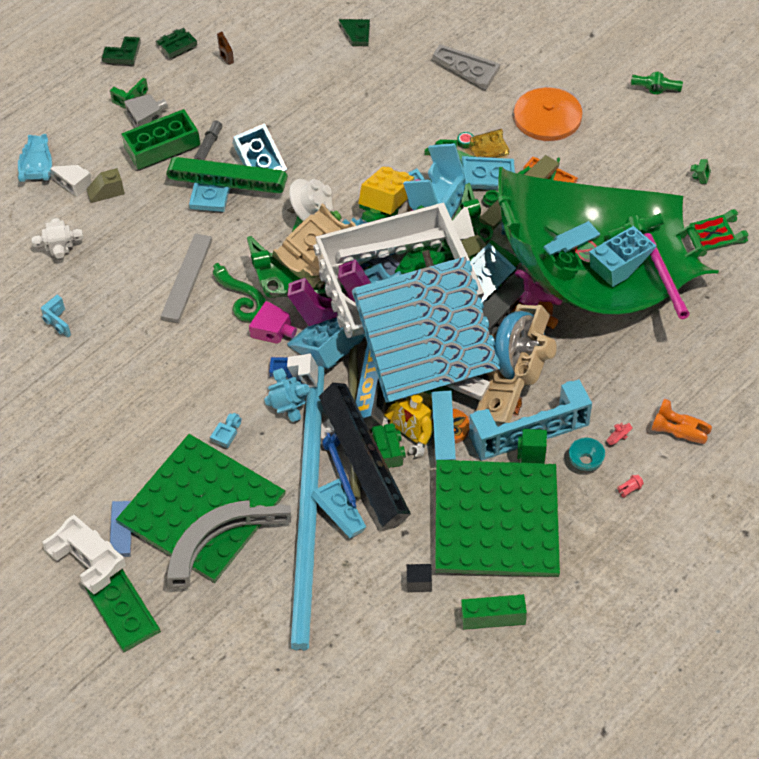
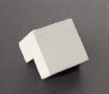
(304, 369)

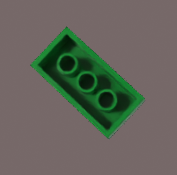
(161, 139)

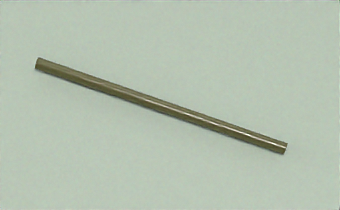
(353, 388)

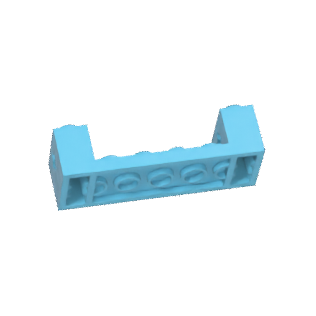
(570, 415)

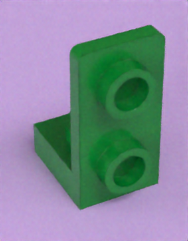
(119, 96)

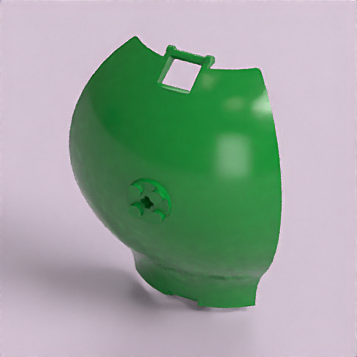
(534, 202)

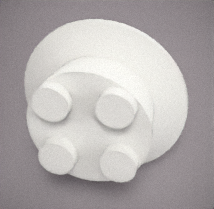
(308, 196)

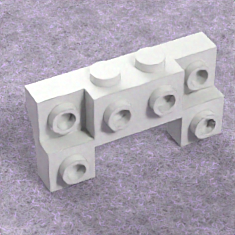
(89, 549)

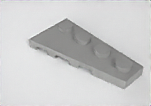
(468, 66)

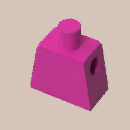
(271, 324)

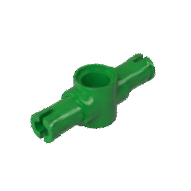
(656, 83)
(639, 223)

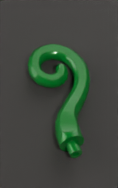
(226, 280)

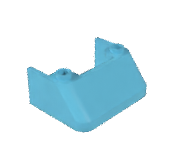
(446, 178)

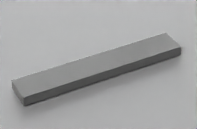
(186, 278)

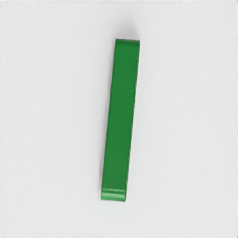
(227, 175)

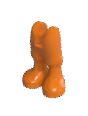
(686, 427)

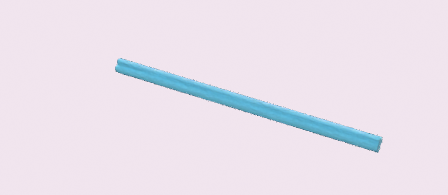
(307, 518)

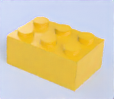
(384, 190)

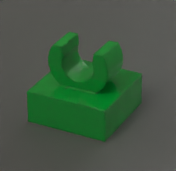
(701, 171)

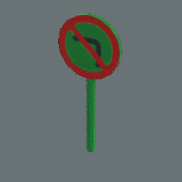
(582, 251)

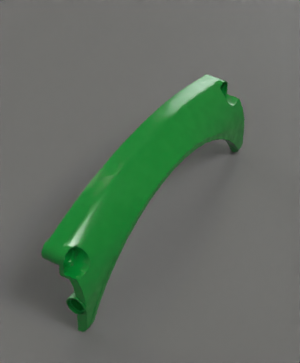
(273, 273)

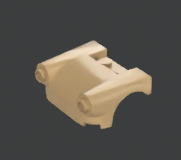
(298, 251)

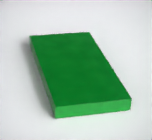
(124, 612)

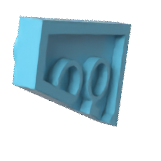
(336, 504)

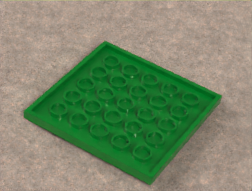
(186, 488)
(496, 518)

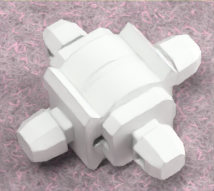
(57, 238)

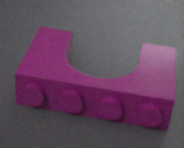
(317, 308)

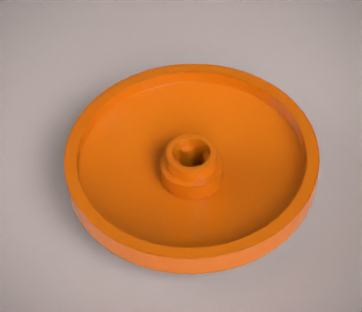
(548, 114)

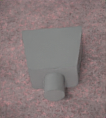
(144, 109)

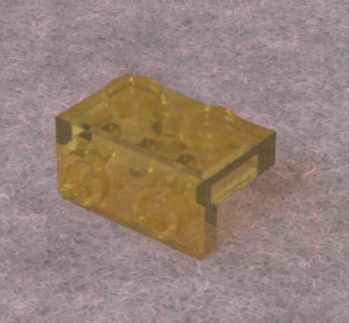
(489, 145)

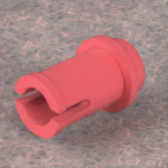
(635, 482)

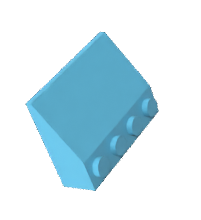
(324, 342)

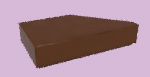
(225, 49)

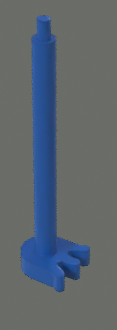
(330, 443)

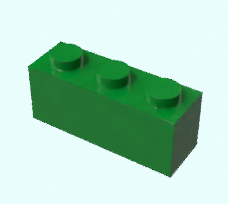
(493, 612)

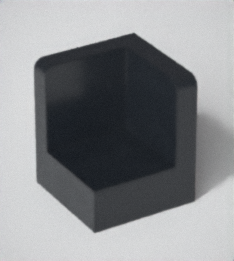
(419, 578)

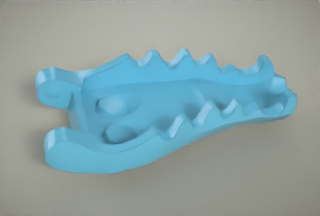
(35, 159)

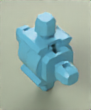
(287, 395)

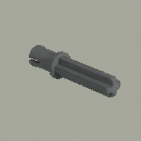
(210, 136)

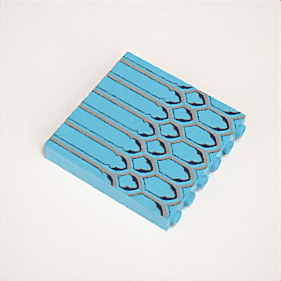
(426, 329)

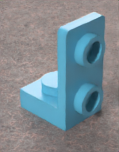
(51, 311)

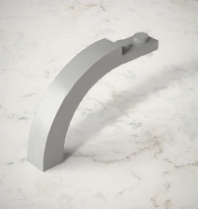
(213, 524)

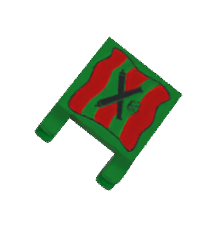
(717, 233)

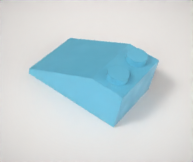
(258, 149)

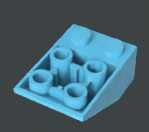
(620, 255)

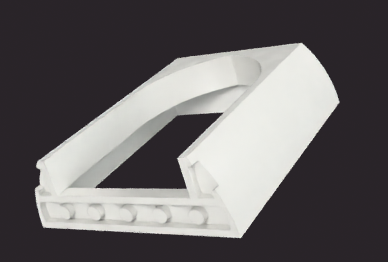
(399, 226)

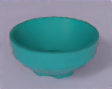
(587, 447)

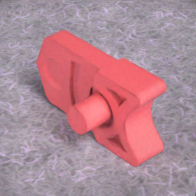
(620, 432)

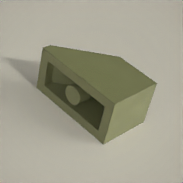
(106, 186)

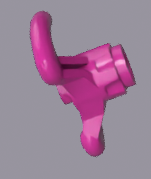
(534, 292)

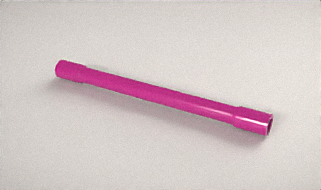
(678, 304)

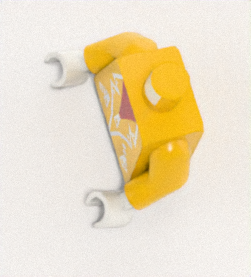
(412, 420)

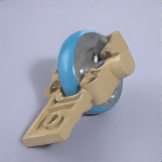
(523, 335)

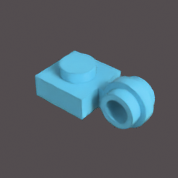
(226, 432)

